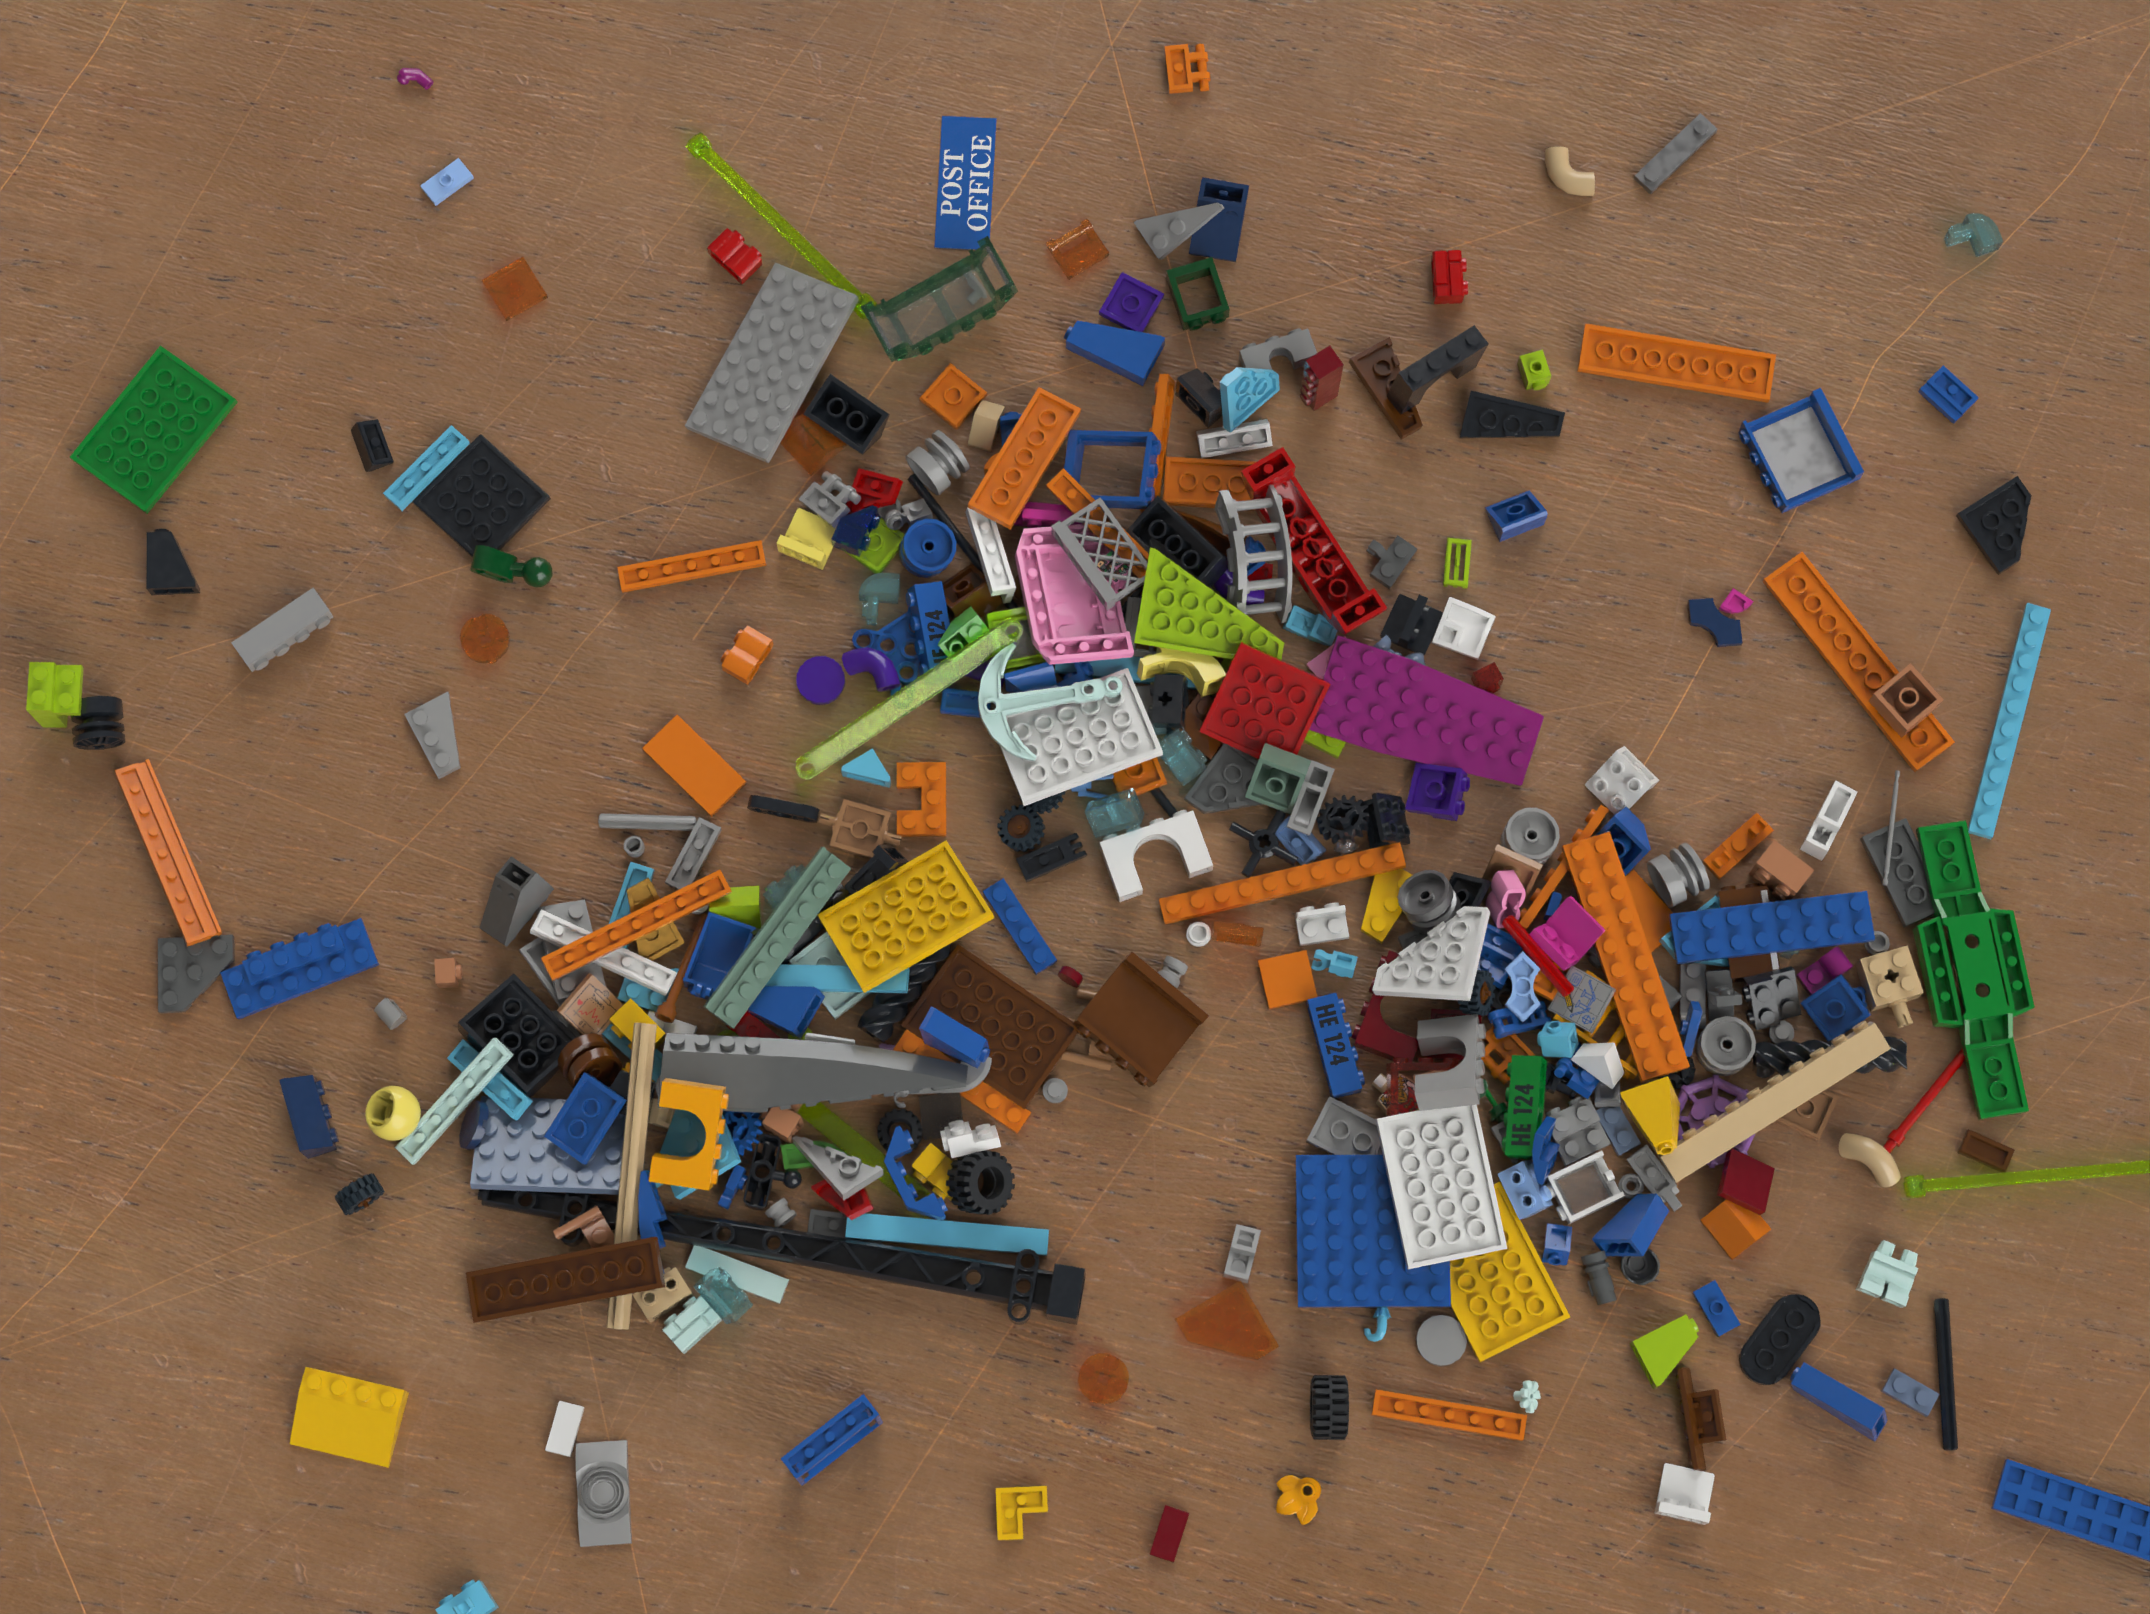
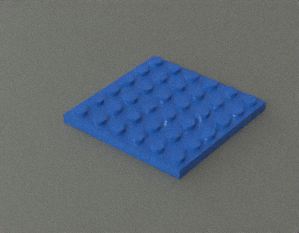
(1352, 1239)

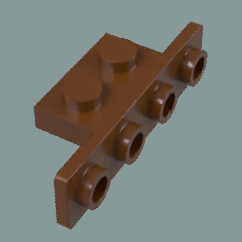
(1702, 1417)

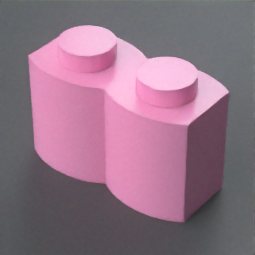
(1505, 897)

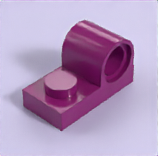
(1824, 970)

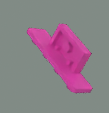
(1042, 515)

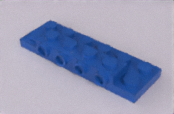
(298, 967)

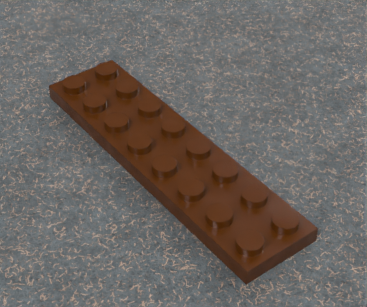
(565, 1279)

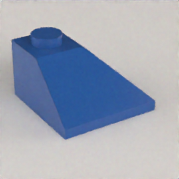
(1031, 678)
(1628, 837)

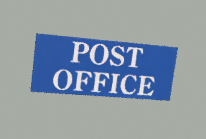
(965, 182)

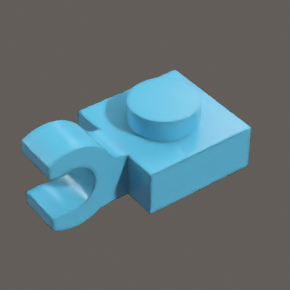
(1338, 963)

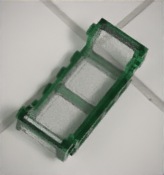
(942, 304)

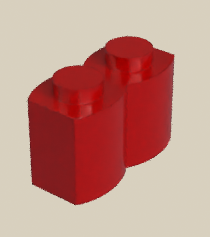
(735, 256)

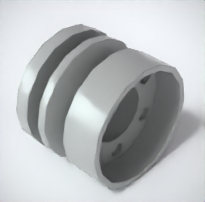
(941, 458)
(1678, 875)

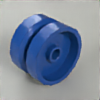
(936, 537)

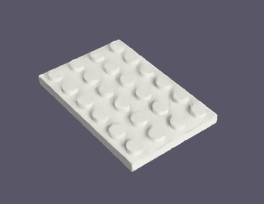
(1081, 741)
(1441, 1185)

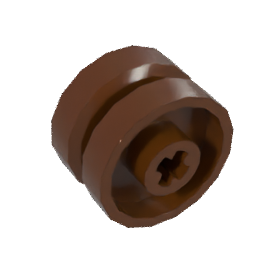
(590, 1055)

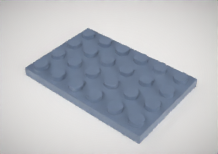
(521, 1159)

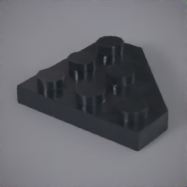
(1999, 523)

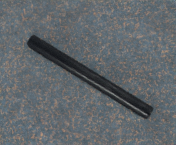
(1946, 1375)

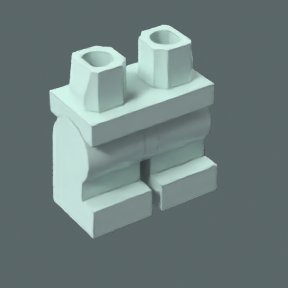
(1888, 1271)

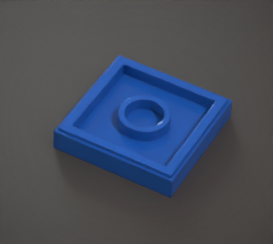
(1835, 1008)

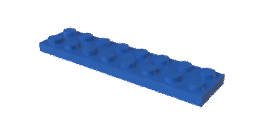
(1771, 927)
(2074, 1509)

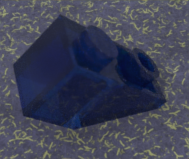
(854, 530)

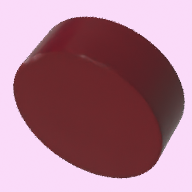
(1070, 976)

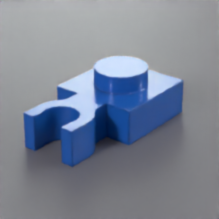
(736, 1181)

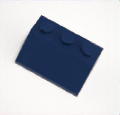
(309, 1115)

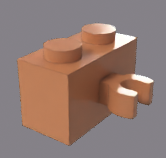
(783, 1123)

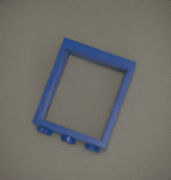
(1074, 455)

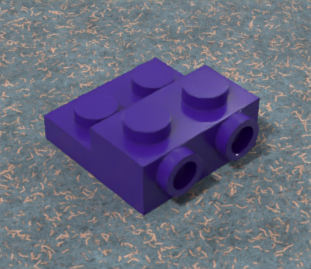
(1438, 791)

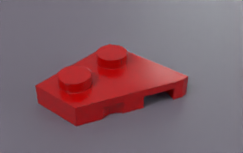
(874, 490)
(851, 1207)

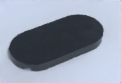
(1780, 1339)

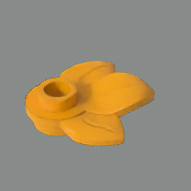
(1295, 1500)

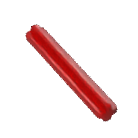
(1537, 955)

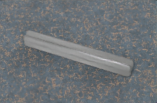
(649, 822)

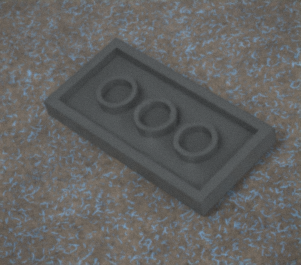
(1906, 876)

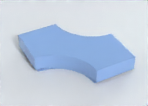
(1522, 975)

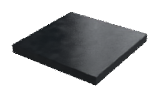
(481, 498)

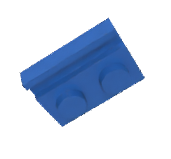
(1948, 394)

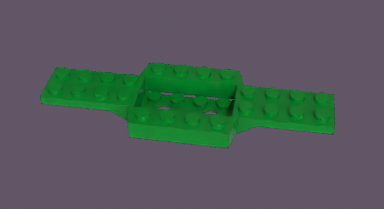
(1996, 962)

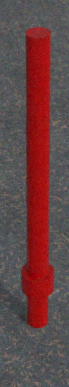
(1896, 1136)

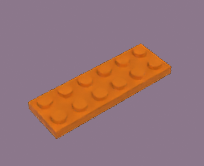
(1024, 458)

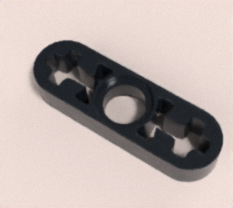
(783, 808)

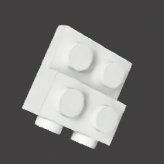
(962, 1141)

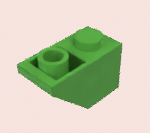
(962, 631)

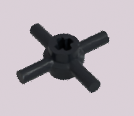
(1268, 851)

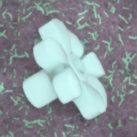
(1528, 1396)

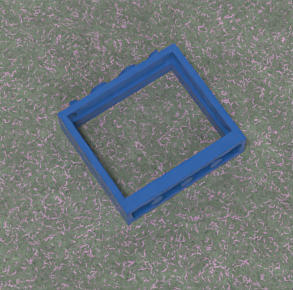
(832, 1440)

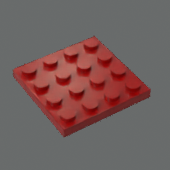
(1263, 703)

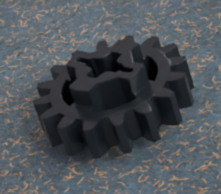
(1343, 819)

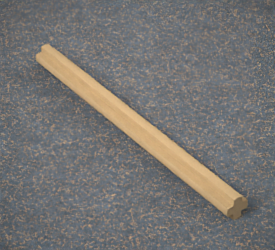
(633, 1155)

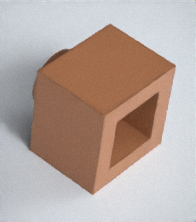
(447, 973)

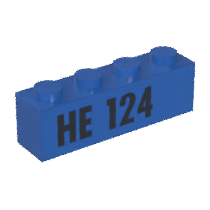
(928, 621)
(1334, 1045)

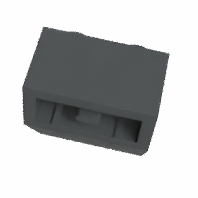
(513, 900)

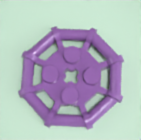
(1709, 1106)

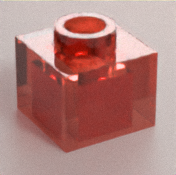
(1488, 678)

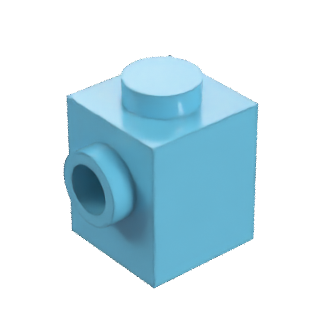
(1558, 1039)

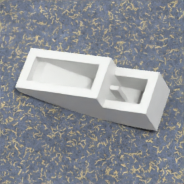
(1828, 820)

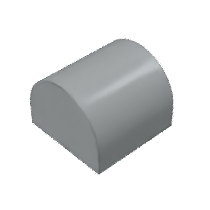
(390, 1013)

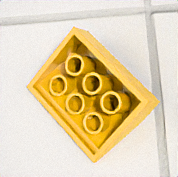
(347, 1417)

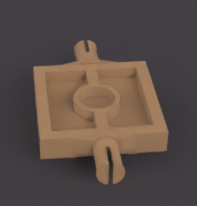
(859, 829)

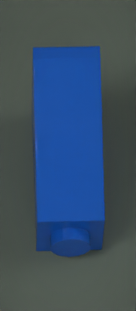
(787, 1007)
(953, 1038)
(1632, 1227)

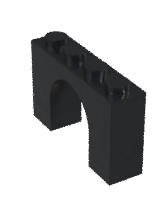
(1456, 355)

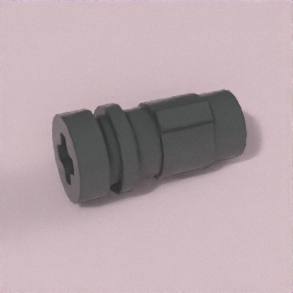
(1600, 1280)

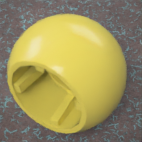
(393, 1113)

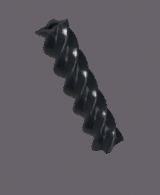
(893, 1007)
(1779, 1057)

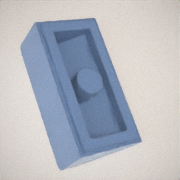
(1300, 844)

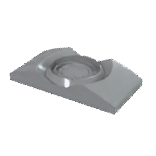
(603, 1493)

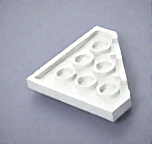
(1439, 964)

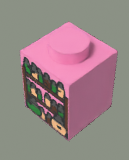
(1120, 568)

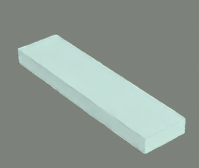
(743, 1275)

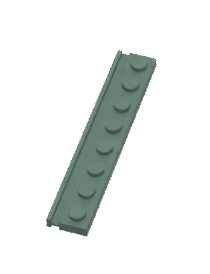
(777, 937)

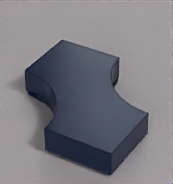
(1723, 629)

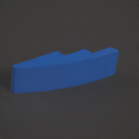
(650, 1210)

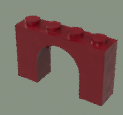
(1376, 1035)

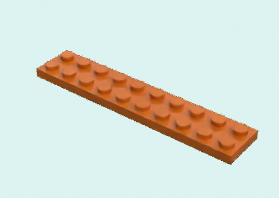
(1850, 653)
(1626, 957)

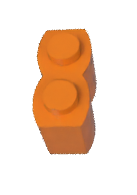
(747, 654)

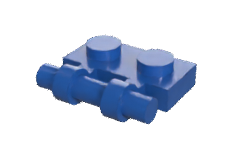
(1580, 1079)

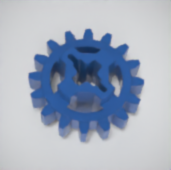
(743, 1130)

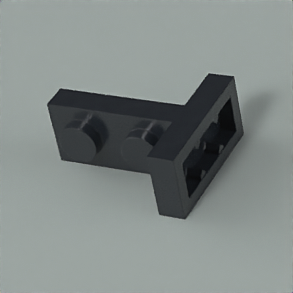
(884, 861)

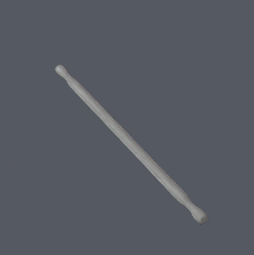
(1891, 828)

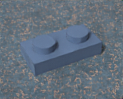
(1618, 1129)
(1910, 1392)

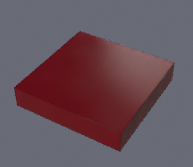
(1745, 1181)

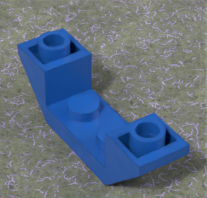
(927, 1206)

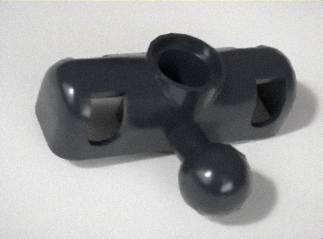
(762, 1186)

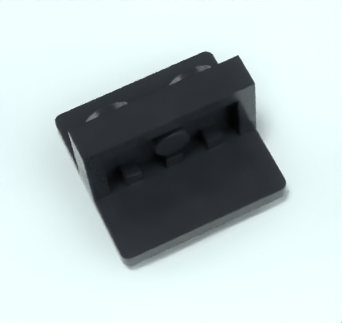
(1412, 623)
(1387, 820)

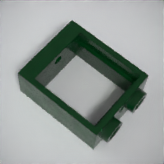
(1192, 272)

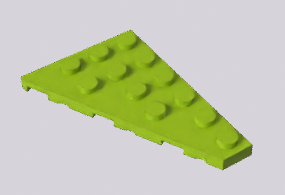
(1193, 618)

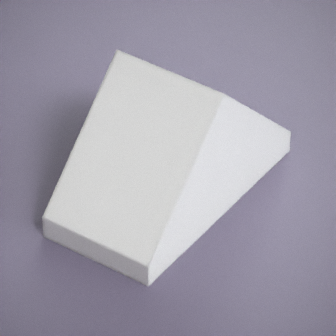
(1600, 1061)

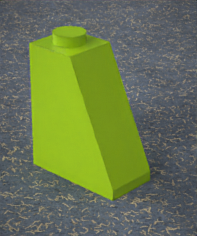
(1664, 1348)

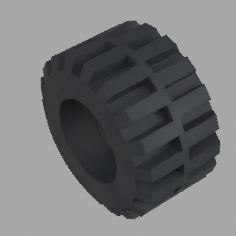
(996, 1184)
(1329, 1407)

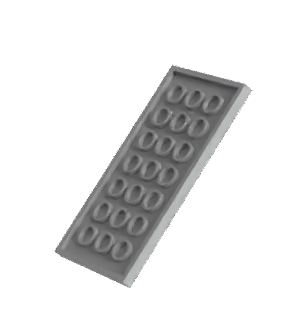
(772, 362)

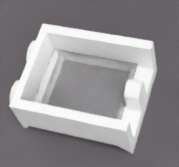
(1583, 1188)

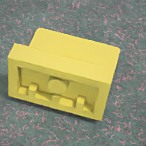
(807, 539)

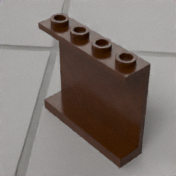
(1139, 1019)

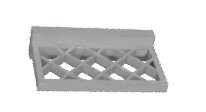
(1083, 561)

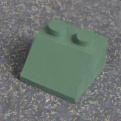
(1278, 778)

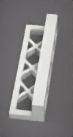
(991, 555)

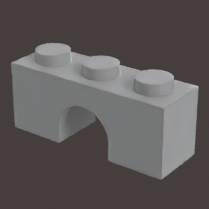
(1295, 346)

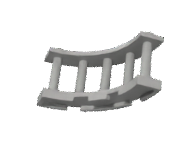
(1239, 559)

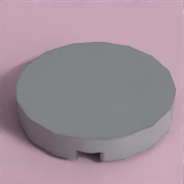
(1441, 1340)

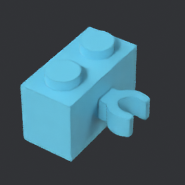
(472, 1600)

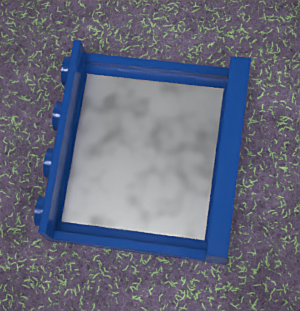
(1801, 451)

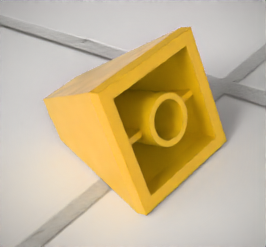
(1656, 1113)

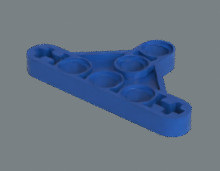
(901, 635)

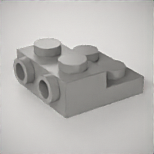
(1577, 1130)

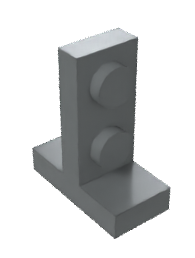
(1720, 994)

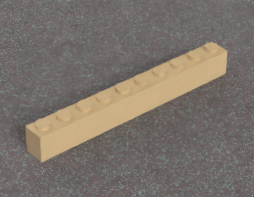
(1775, 1099)

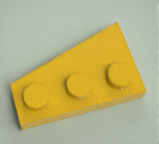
(1383, 904)

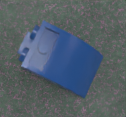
(715, 953)

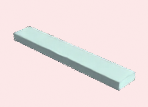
(454, 1100)

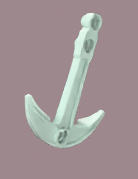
(1020, 702)

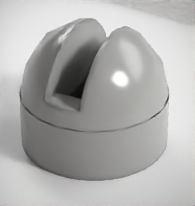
(632, 844)

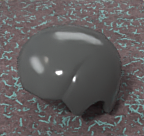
(1640, 1269)

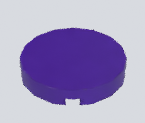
(820, 680)

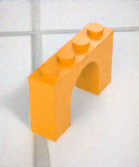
(707, 1104)

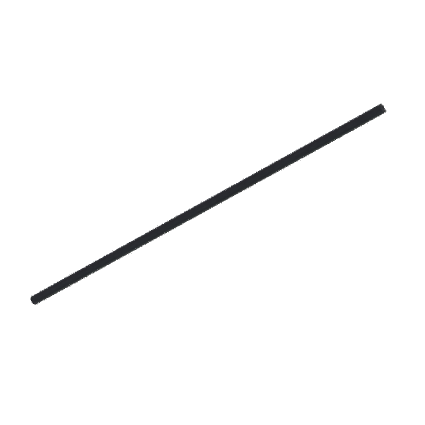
(974, 558)

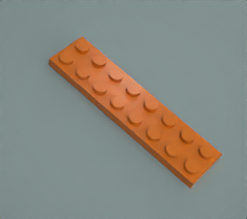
(1676, 363)

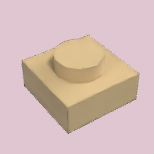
(661, 1116)

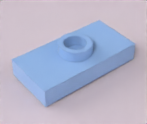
(447, 182)

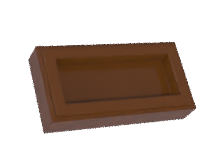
(1985, 1151)

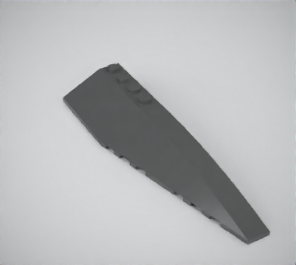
(794, 1071)

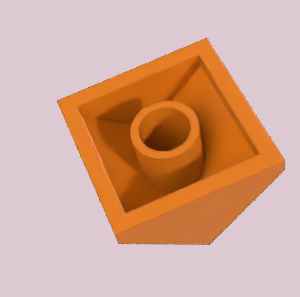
(1734, 1227)

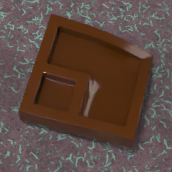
(1194, 718)

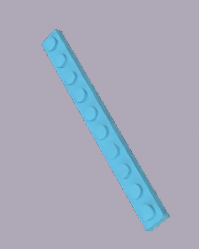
(2009, 721)

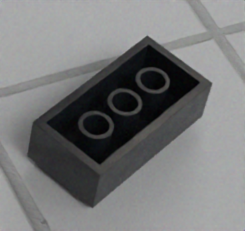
(1178, 540)

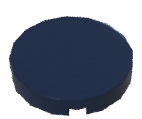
(471, 1128)

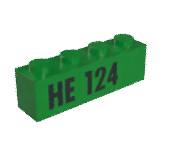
(1525, 1104)

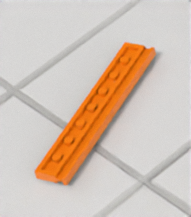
(168, 852)

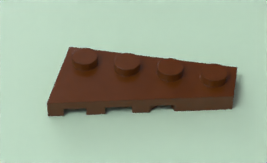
(1377, 370)

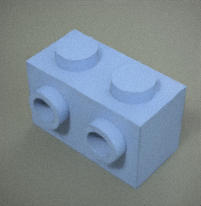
(1524, 1191)

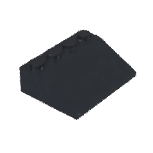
(524, 1028)

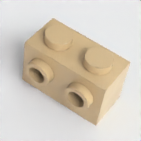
(662, 1300)

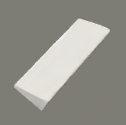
(1243, 438)

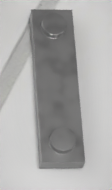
(1675, 153)

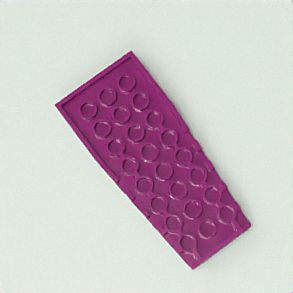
(1423, 714)

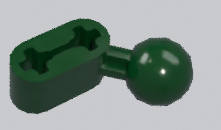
(504, 567)

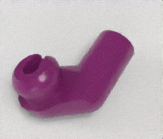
(415, 74)

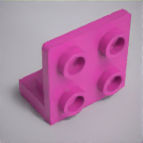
(1568, 934)

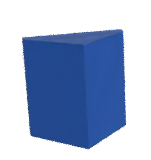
(1516, 515)

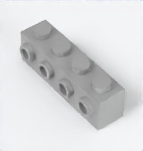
(282, 630)

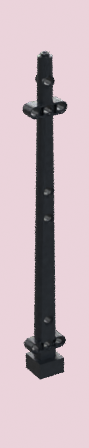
(1051, 1291)

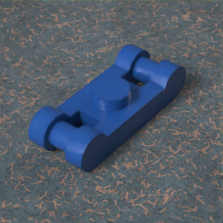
(1515, 1025)

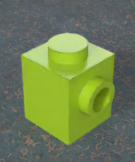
(1534, 370)

